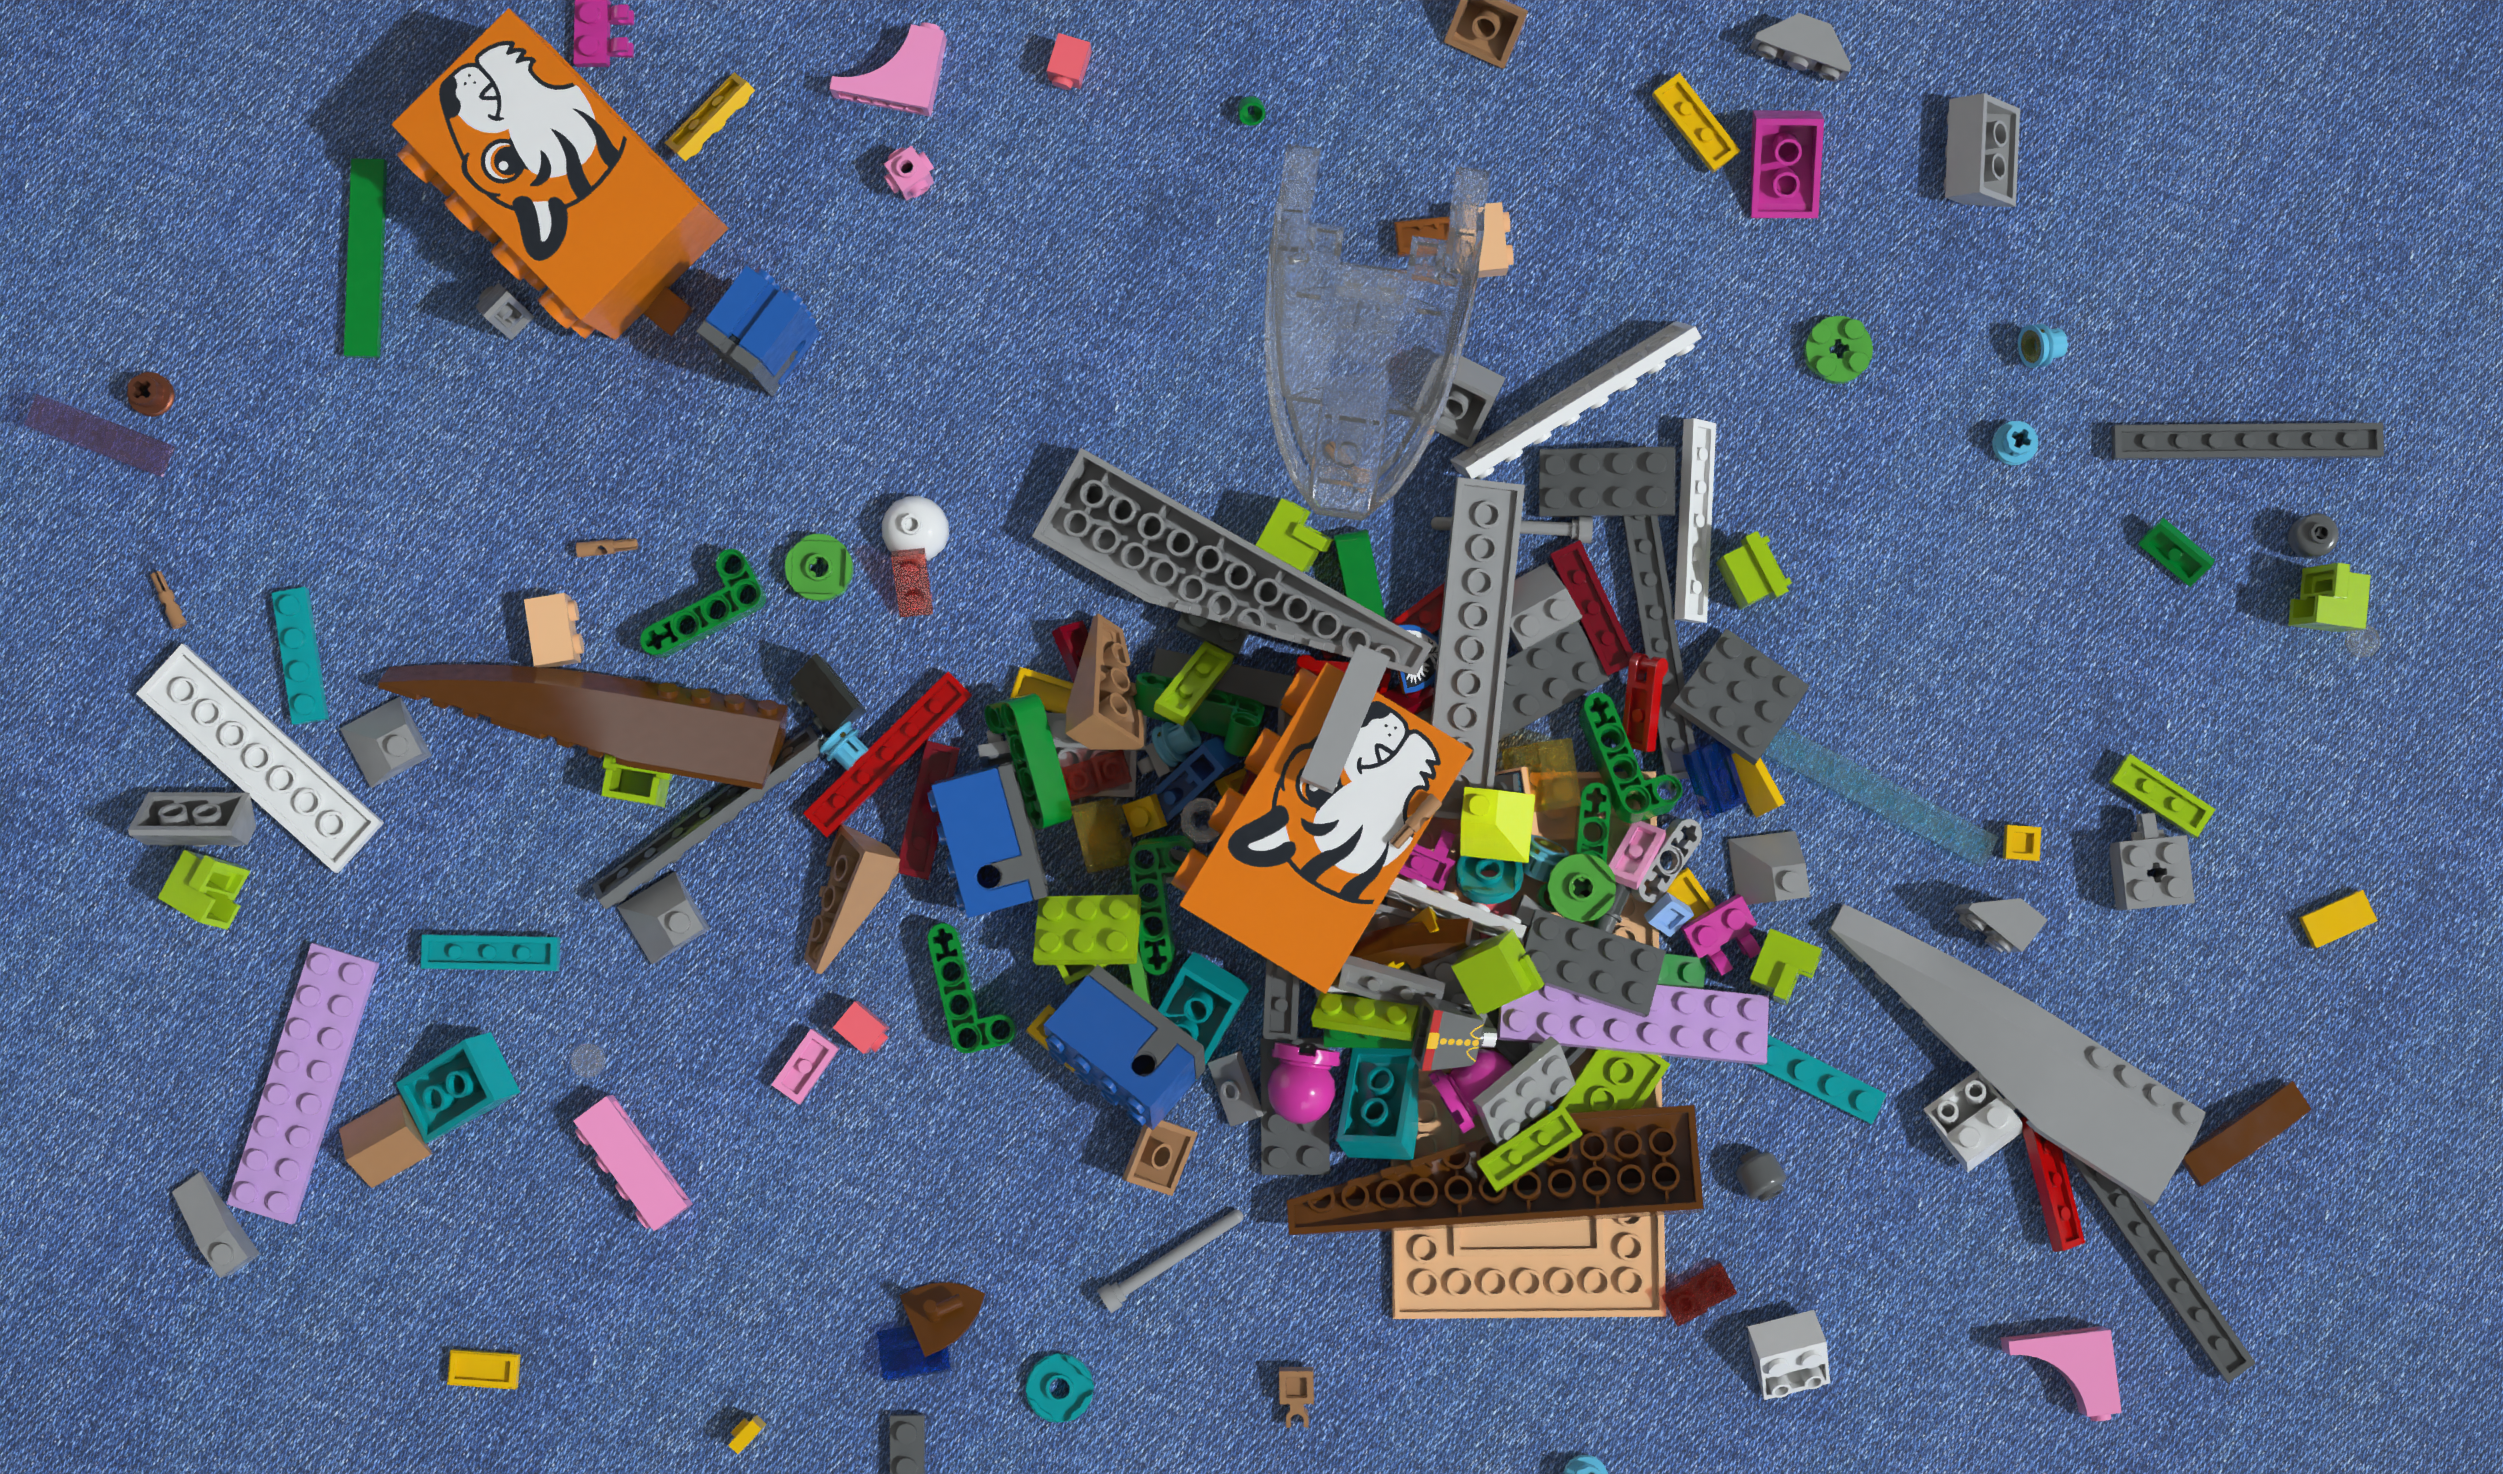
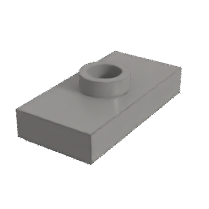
(1235, 1089)

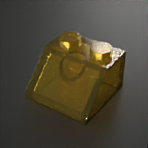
(1549, 773)
(1101, 835)

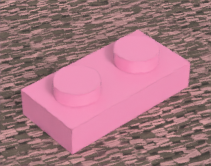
(1636, 853)
(805, 1066)

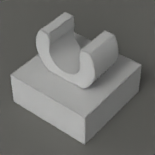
(995, 751)
(1154, 762)

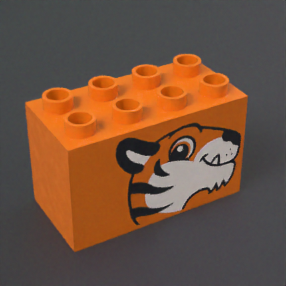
(555, 180)
(1309, 865)

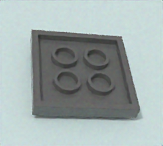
(1740, 696)

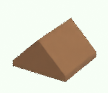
(1487, 29)
(383, 1142)
(1160, 1156)

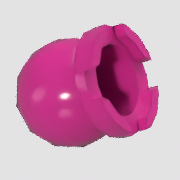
(1467, 1083)
(1302, 1084)

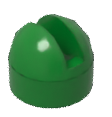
(1258, 107)

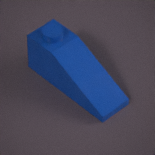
(1194, 777)

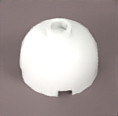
(915, 524)

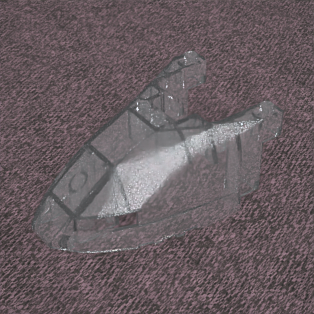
(1362, 344)

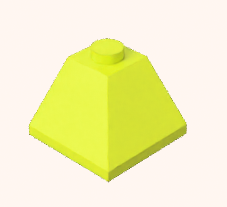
(1496, 824)

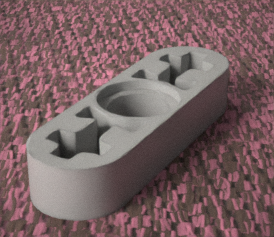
(1680, 855)

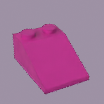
(1786, 163)

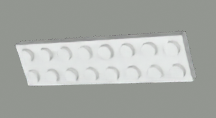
(1566, 405)
(260, 758)

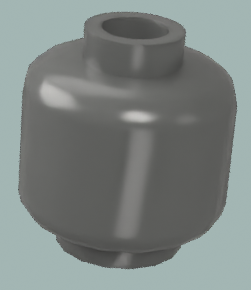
(2313, 536)
(1760, 1175)

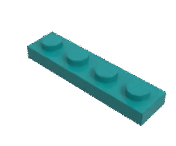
(300, 656)
(490, 952)
(1822, 1080)

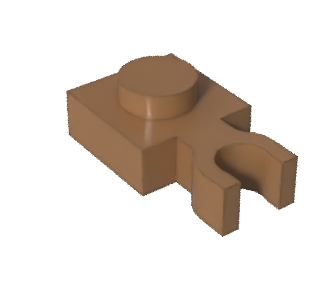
(1296, 1389)

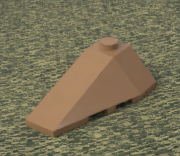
(1102, 701)
(856, 883)

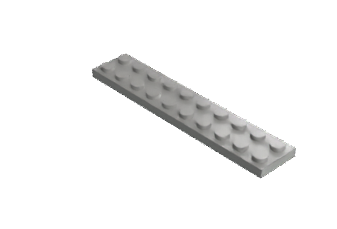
(1476, 627)

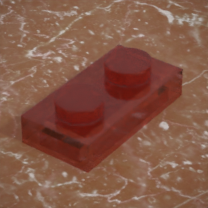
(912, 582)

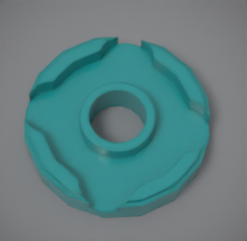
(1488, 889)
(1059, 1408)

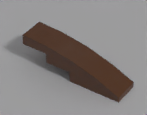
(1414, 942)
(2245, 1133)

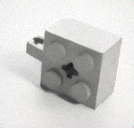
(2146, 852)

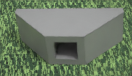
(1804, 45)

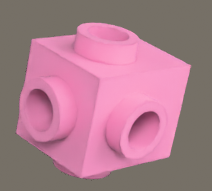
(912, 183)

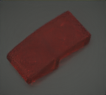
(1096, 775)
(1698, 1294)

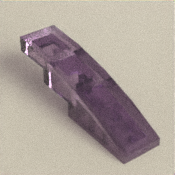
(99, 435)

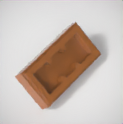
(1427, 228)

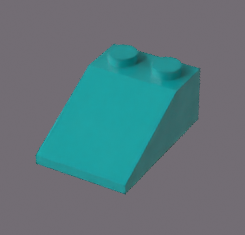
(1204, 1001)
(458, 1086)
(1380, 1105)

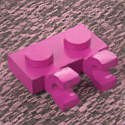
(592, 33)
(1431, 866)
(1719, 926)

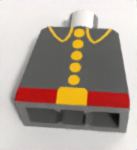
(1449, 1035)

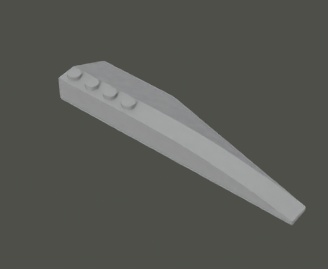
(1205, 570)
(2041, 1065)

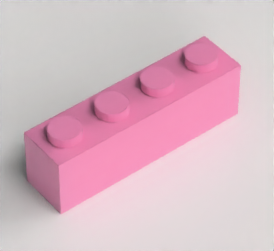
(632, 1163)

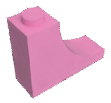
(905, 81)
(2083, 1359)

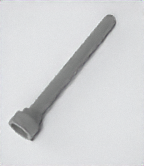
(1579, 529)
(1115, 1294)

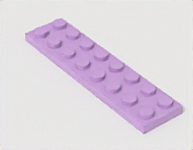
(1678, 1025)
(302, 1083)

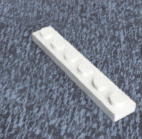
(1695, 521)
(1448, 907)

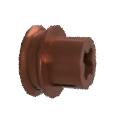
(161, 394)

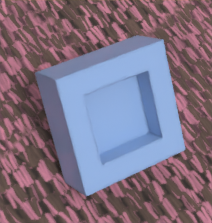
(1668, 914)

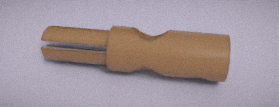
(591, 548)
(167, 598)
(1416, 820)

